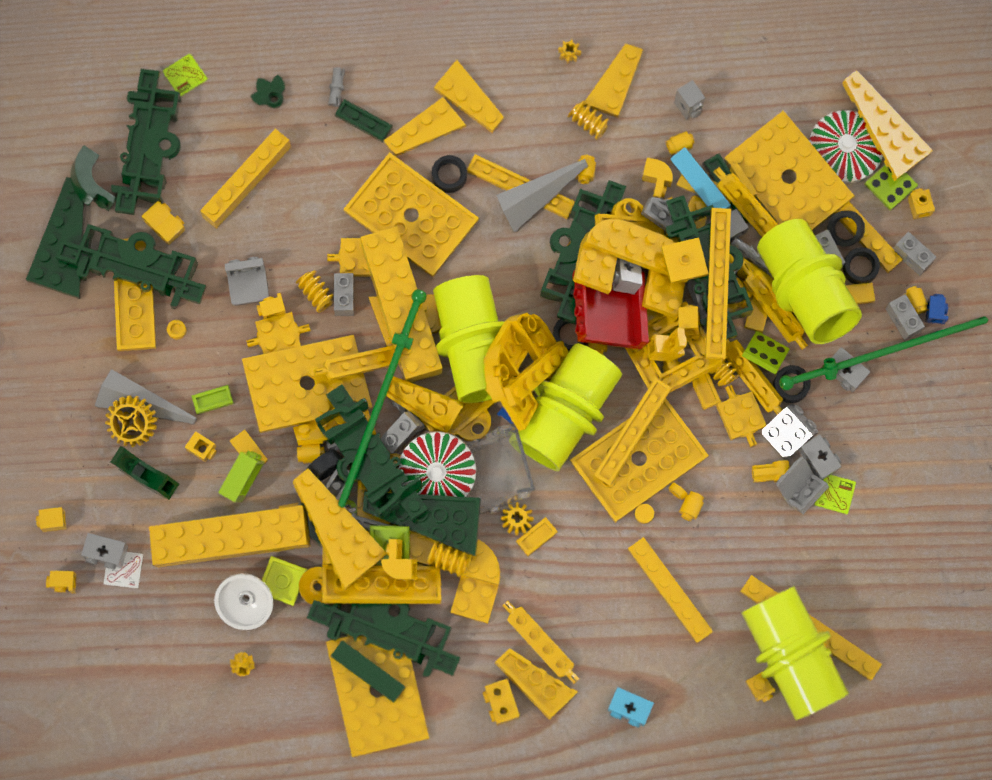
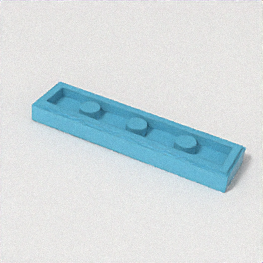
(699, 179)

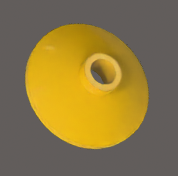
(307, 582)

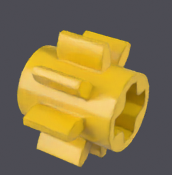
(570, 46)
(242, 664)

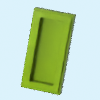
(212, 399)

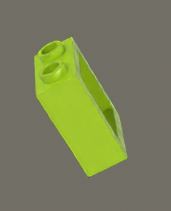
(241, 476)

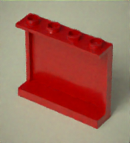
(611, 317)

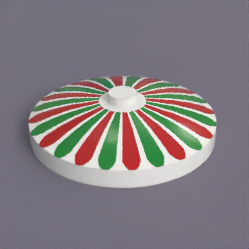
(846, 146)
(441, 463)

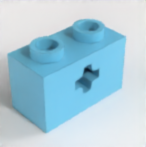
(640, 705)

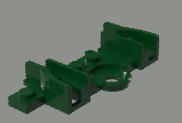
(144, 140)
(582, 223)
(685, 229)
(134, 266)
(376, 469)
(388, 632)

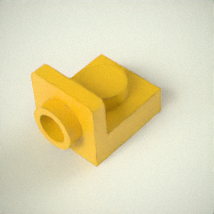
(760, 688)

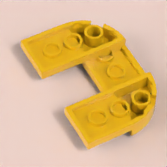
(633, 244)
(514, 340)
(476, 587)

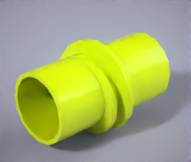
(809, 281)
(467, 332)
(569, 406)
(795, 653)

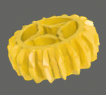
(117, 414)

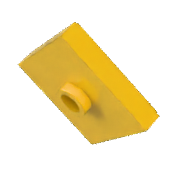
(684, 260)

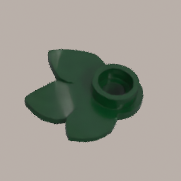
(267, 90)

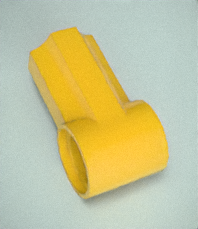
(769, 472)

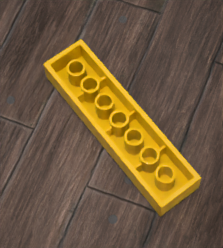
(394, 288)
(229, 536)

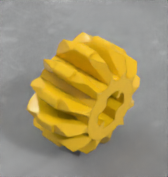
(522, 515)

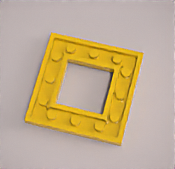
(682, 373)

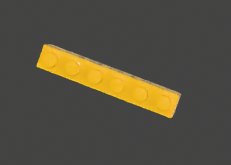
(245, 178)

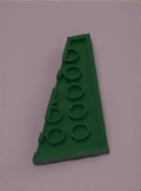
(67, 225)
(447, 521)

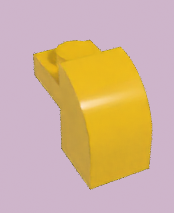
(659, 174)
(667, 347)
(395, 565)

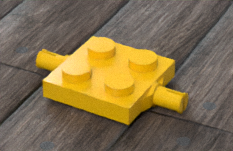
(351, 258)
(278, 333)
(741, 416)

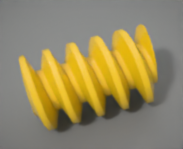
(588, 119)
(315, 291)
(724, 373)
(449, 559)

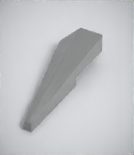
(526, 199)
(117, 386)

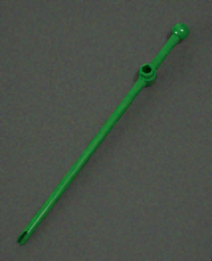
(401, 341)
(830, 367)

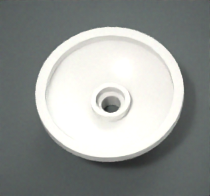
(242, 612)

